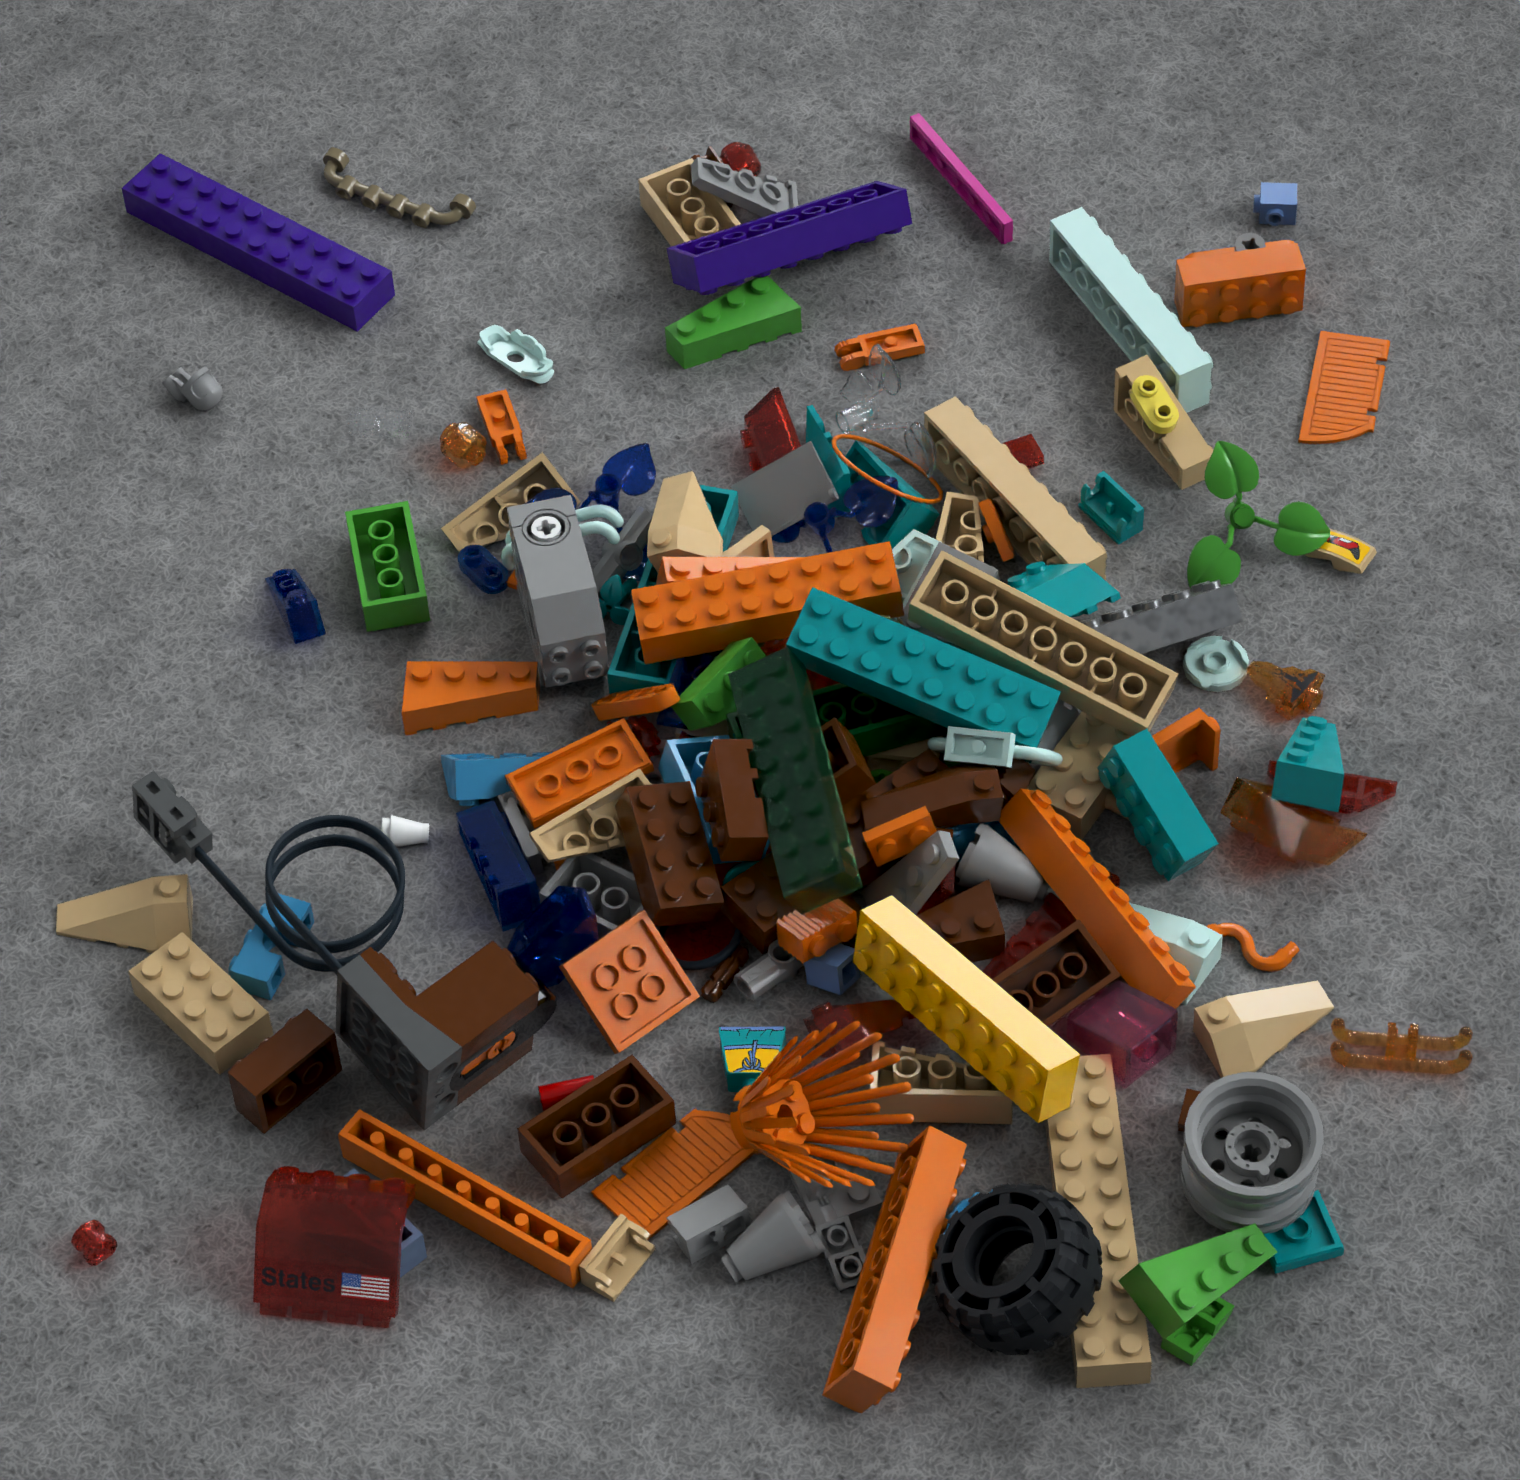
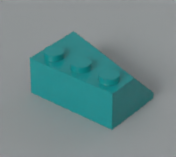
(1065, 587)

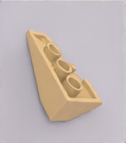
(131, 915)

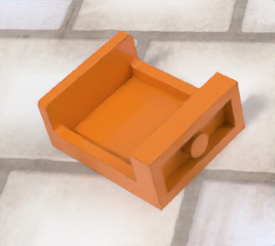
(1190, 740)

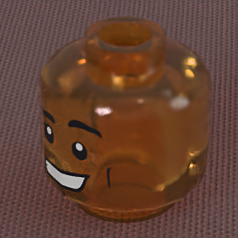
(463, 445)

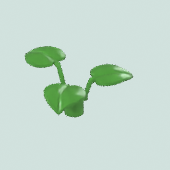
(1231, 473)

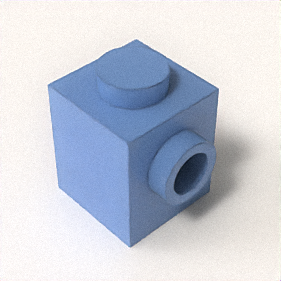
(1276, 203)
(833, 970)

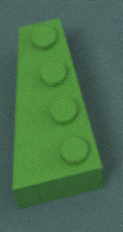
(733, 322)
(1190, 1279)

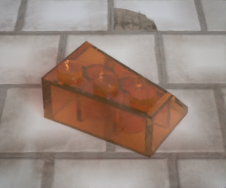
(1287, 825)

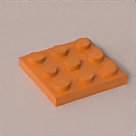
(629, 981)

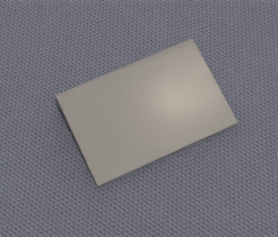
(784, 490)

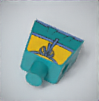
(748, 1052)

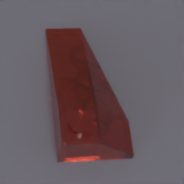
(873, 1017)

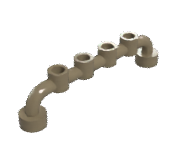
(396, 205)

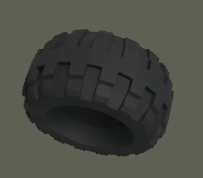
(1044, 1296)

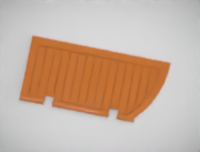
(1343, 388)
(674, 1170)

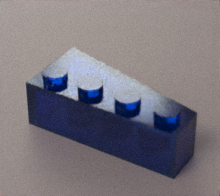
(499, 863)

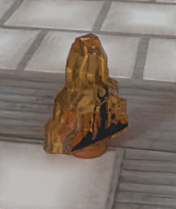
(1288, 687)

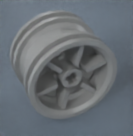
(1255, 1113)

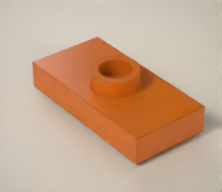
(995, 530)

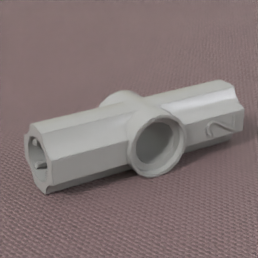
(632, 542)
(767, 972)

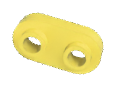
(1152, 402)

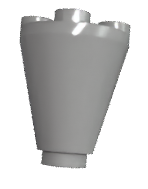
(773, 1241)

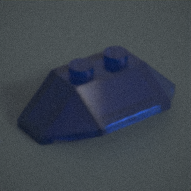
(555, 933)

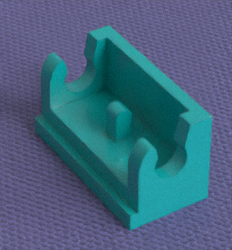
(1112, 508)

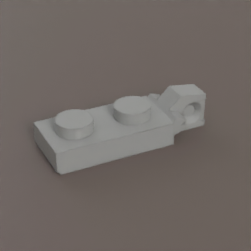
(521, 828)

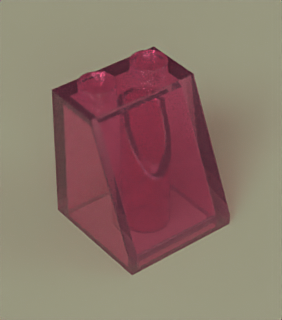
(1128, 1026)

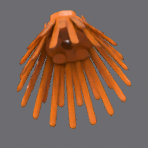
(782, 1115)

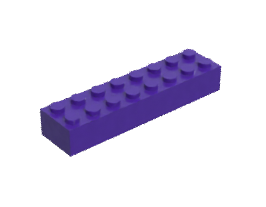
(789, 237)

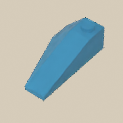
(481, 775)

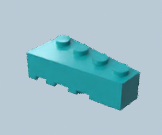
(1311, 767)

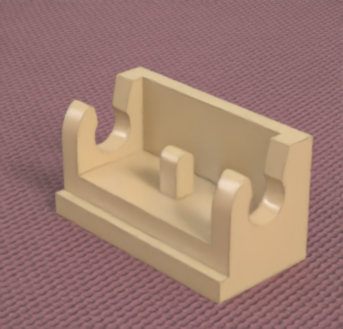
(616, 1258)

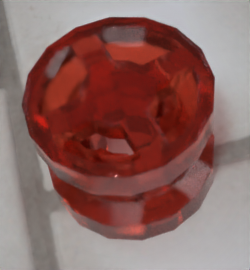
(94, 1242)

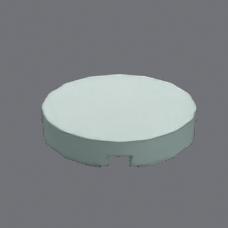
(1215, 672)

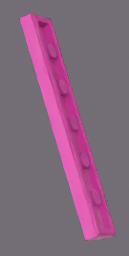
(961, 179)

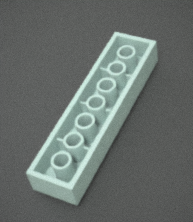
(1128, 306)

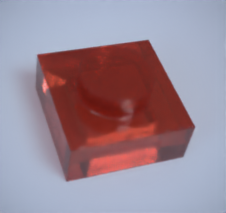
(1026, 451)

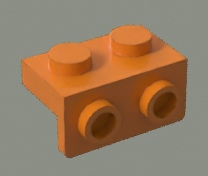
(899, 835)

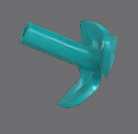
(614, 594)

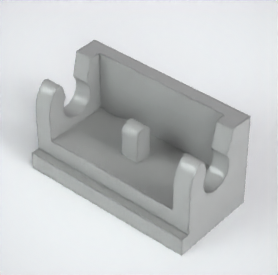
(709, 1223)

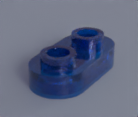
(481, 567)

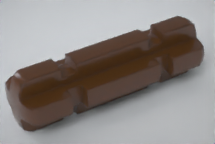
(724, 974)

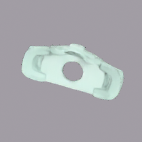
(501, 344)

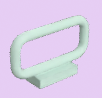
(989, 748)

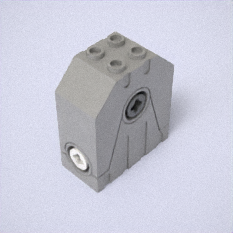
(557, 591)

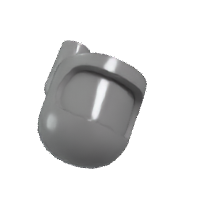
(200, 389)

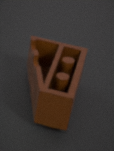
(730, 801)

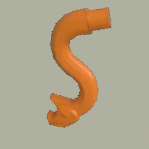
(1269, 964)

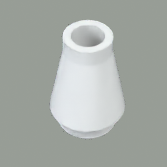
(405, 831)

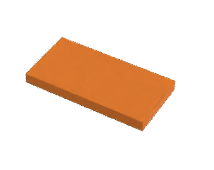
(577, 772)

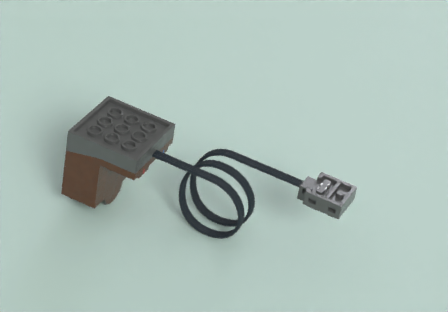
(420, 1047)

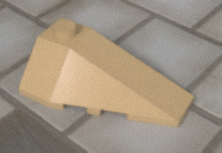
(488, 517)
(682, 522)
(587, 826)
(1253, 1026)

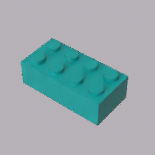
(1156, 805)

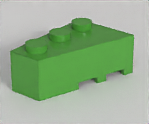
(710, 694)

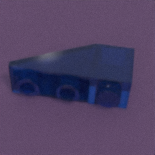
(296, 605)

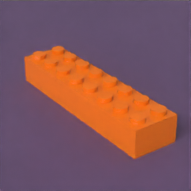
(759, 600)
(895, 1271)

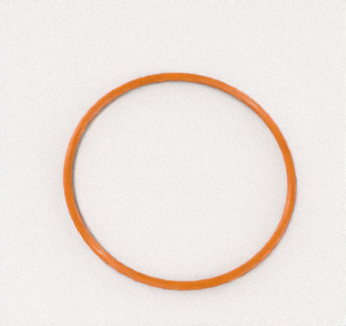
(878, 483)

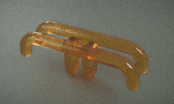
(1400, 1049)

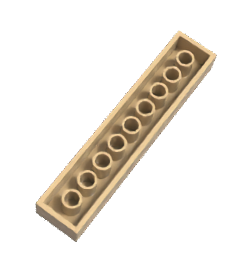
(1092, 1175)

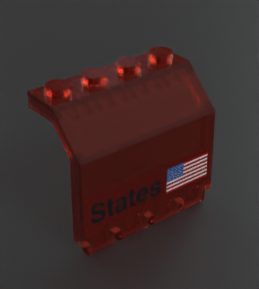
(330, 1246)

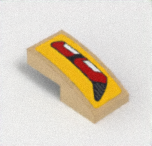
(1345, 552)

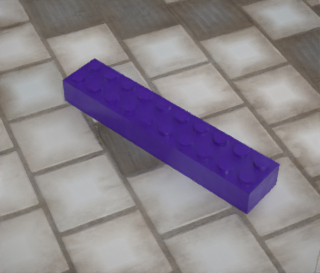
(259, 242)

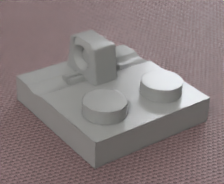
(828, 1204)

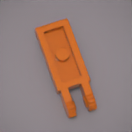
(896, 342)
(501, 424)

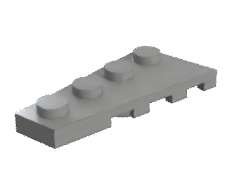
(755, 194)
(916, 874)

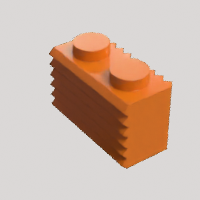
(816, 930)

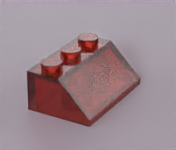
(768, 431)

